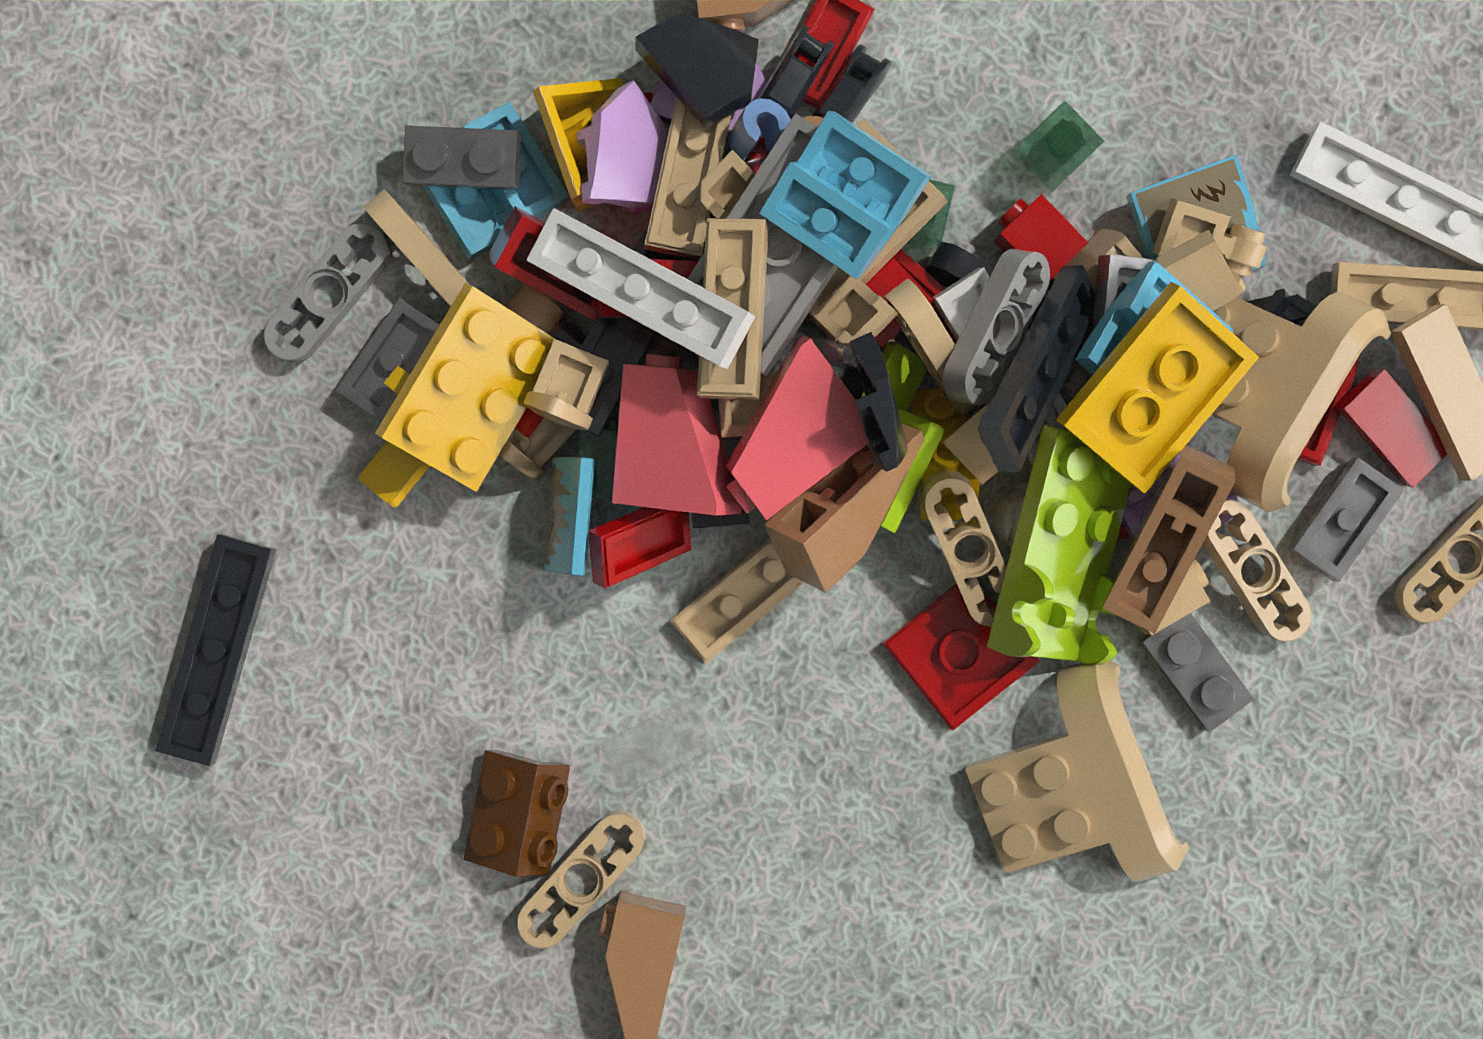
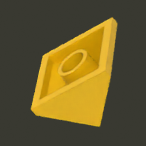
(564, 113)

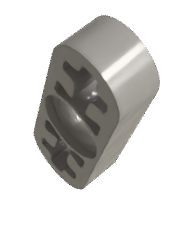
(310, 332)
(978, 359)

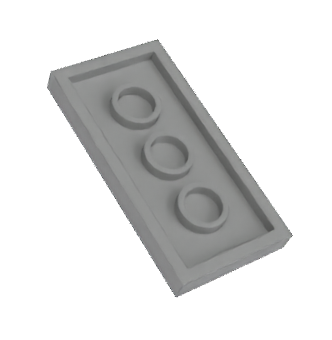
(793, 270)

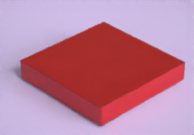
(950, 658)

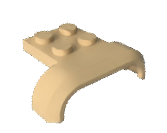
(846, 303)
(1288, 386)
(1078, 786)

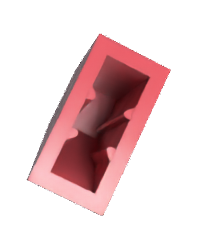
(796, 434)
(669, 443)

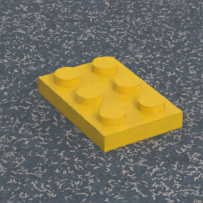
(1157, 387)
(467, 388)

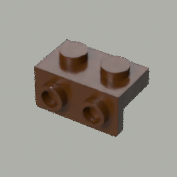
(517, 814)

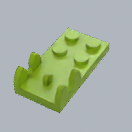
(1061, 555)

